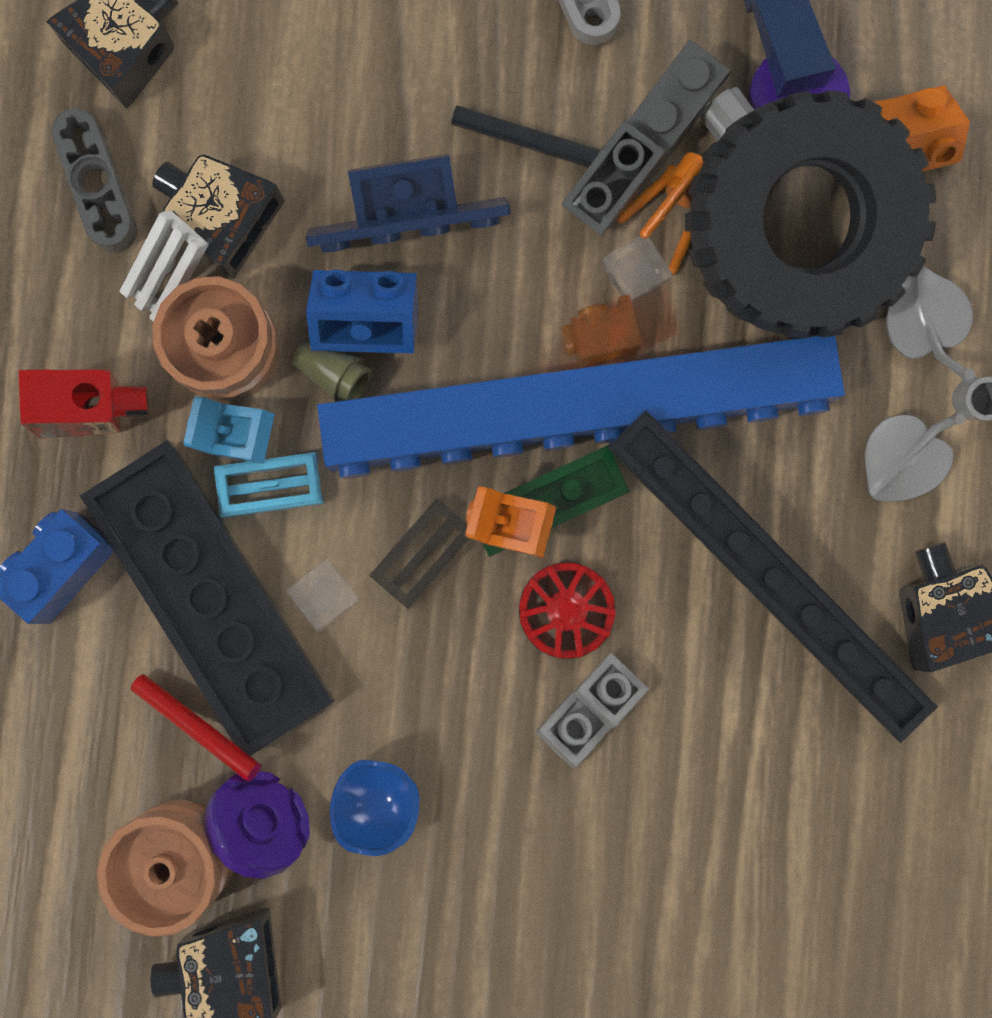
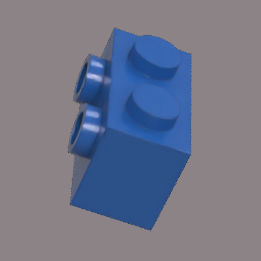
(362, 311)
(53, 566)

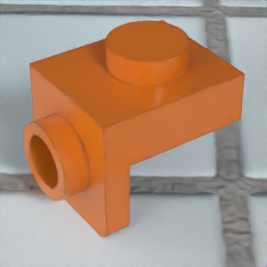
(509, 522)

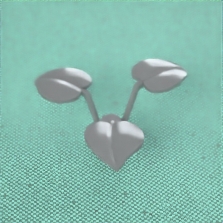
(900, 451)

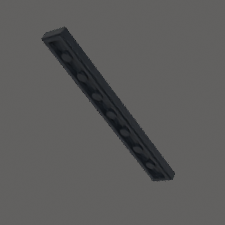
(771, 576)

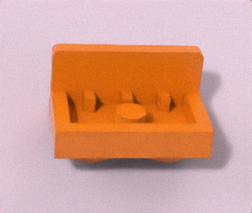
(933, 122)

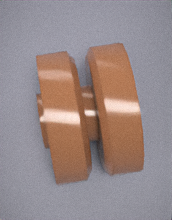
(193, 320)
(161, 870)

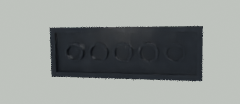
(207, 598)

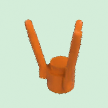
(677, 184)

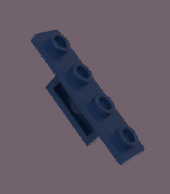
(404, 199)

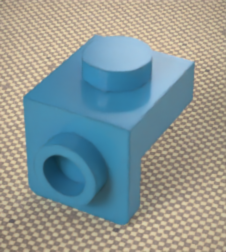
(228, 430)

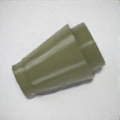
(335, 372)

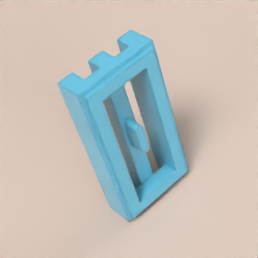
(312, 479)

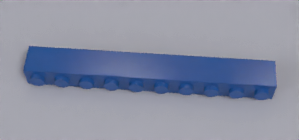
(579, 404)

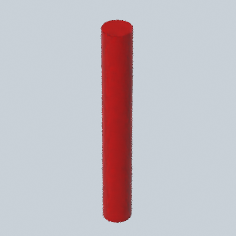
(196, 727)

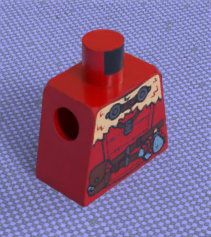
(56, 402)

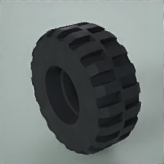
(884, 197)

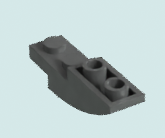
(646, 138)

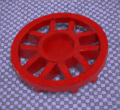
(567, 610)

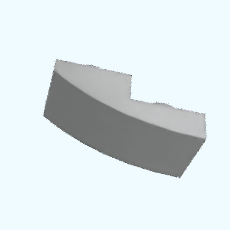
(591, 710)

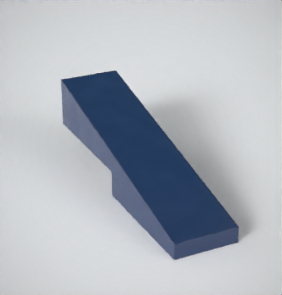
(792, 45)

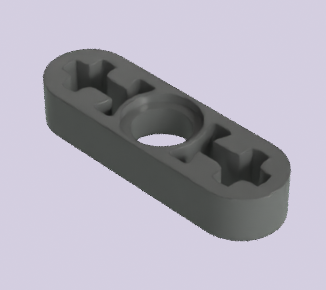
(77, 166)

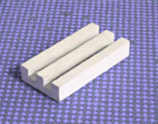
(149, 254)

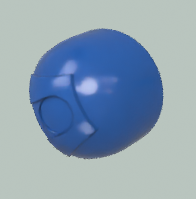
(373, 808)

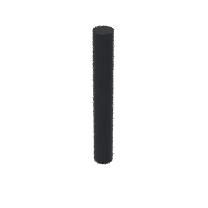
(524, 136)

